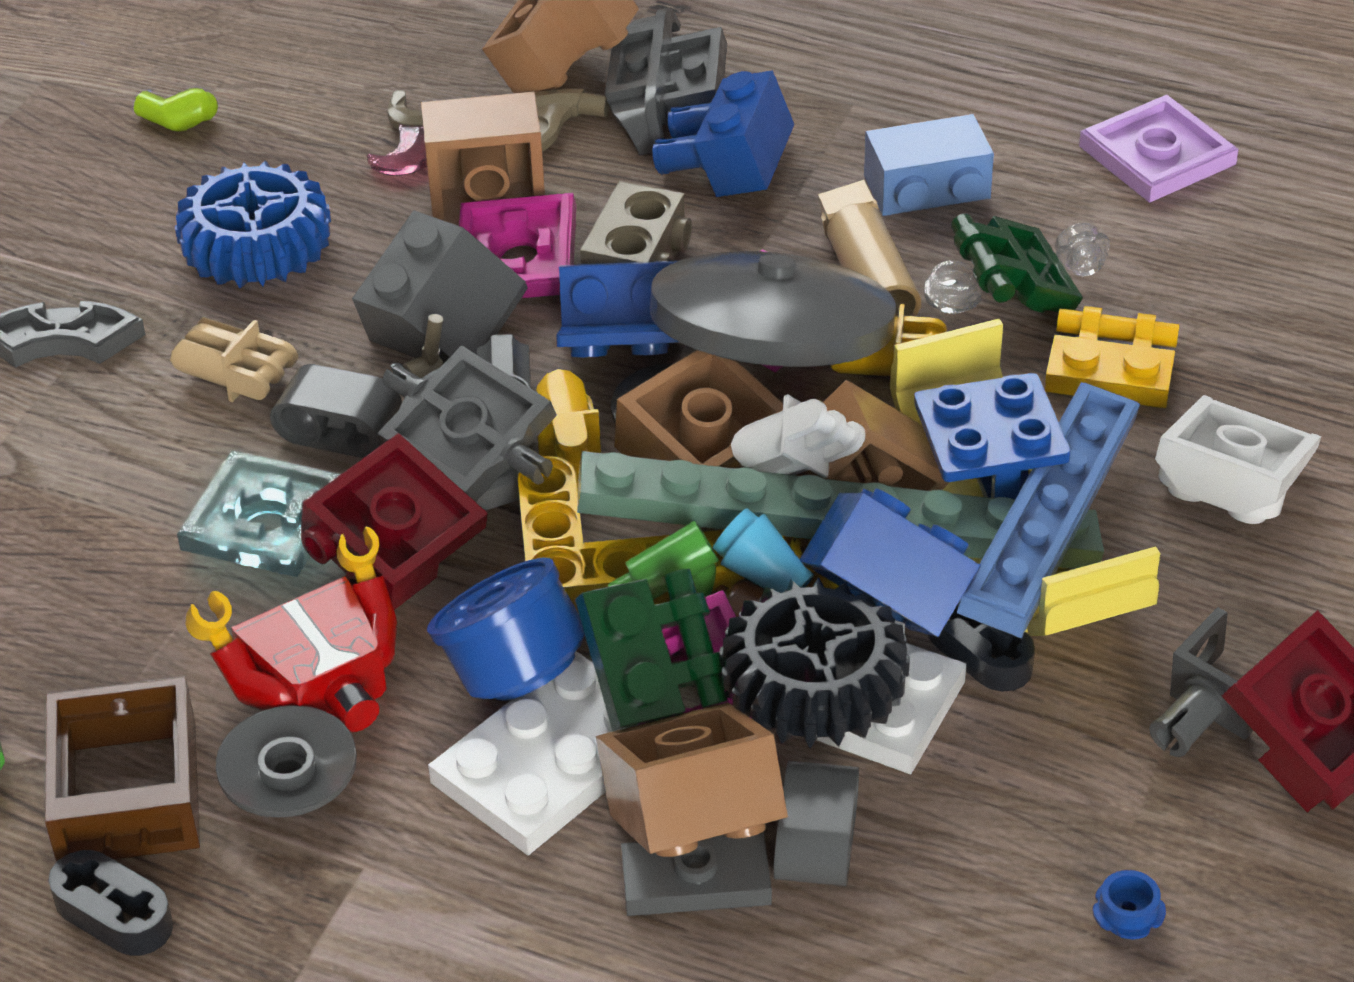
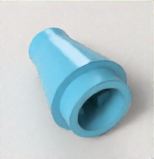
(760, 553)

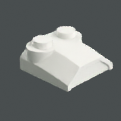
(1233, 459)

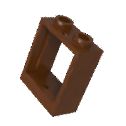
(130, 819)

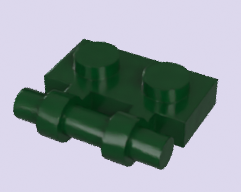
(1012, 258)
(632, 655)

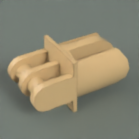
(234, 357)

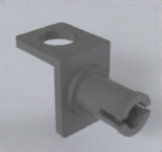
(1198, 690)

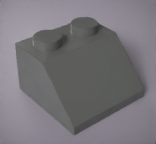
(440, 272)

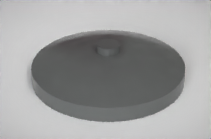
(772, 308)

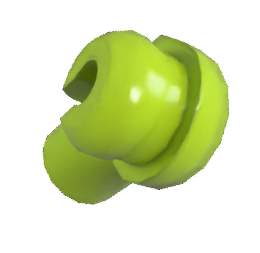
(178, 111)

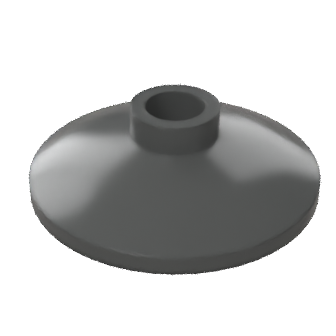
(286, 761)

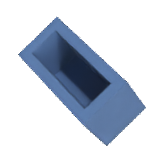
(928, 164)

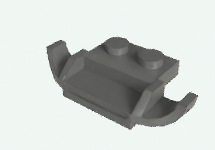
(659, 71)

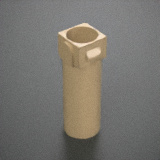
(864, 243)

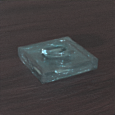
(242, 490)

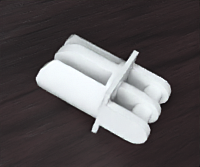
(797, 439)

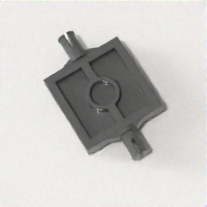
(470, 421)

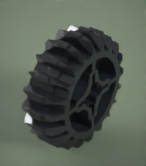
(815, 662)

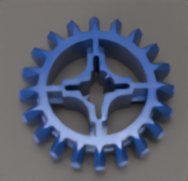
(253, 224)

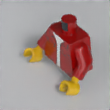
(312, 650)

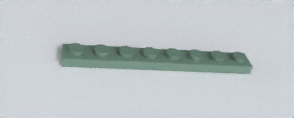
(794, 504)

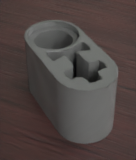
(334, 410)
(820, 823)

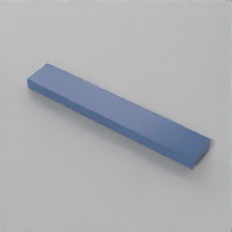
(1048, 513)

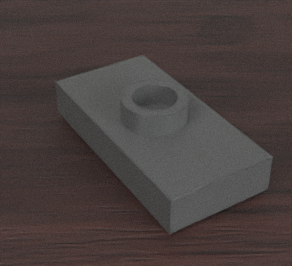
(713, 876)

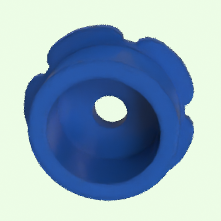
(1129, 891)

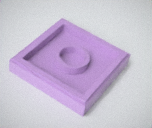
(1158, 148)

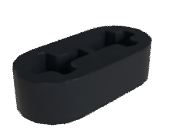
(975, 645)
(102, 912)

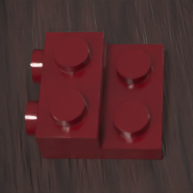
(407, 504)
(1304, 712)

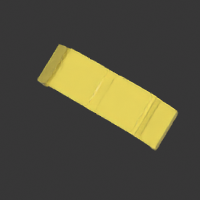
(1070, 595)

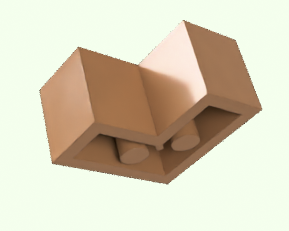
(546, 36)
(893, 446)

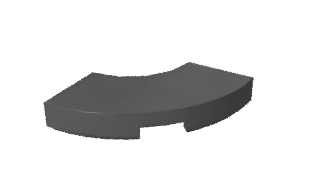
(85, 331)

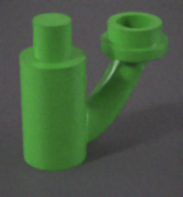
(681, 550)

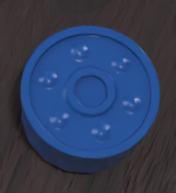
(510, 631)

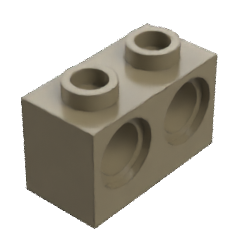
(638, 227)

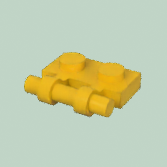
(1123, 369)

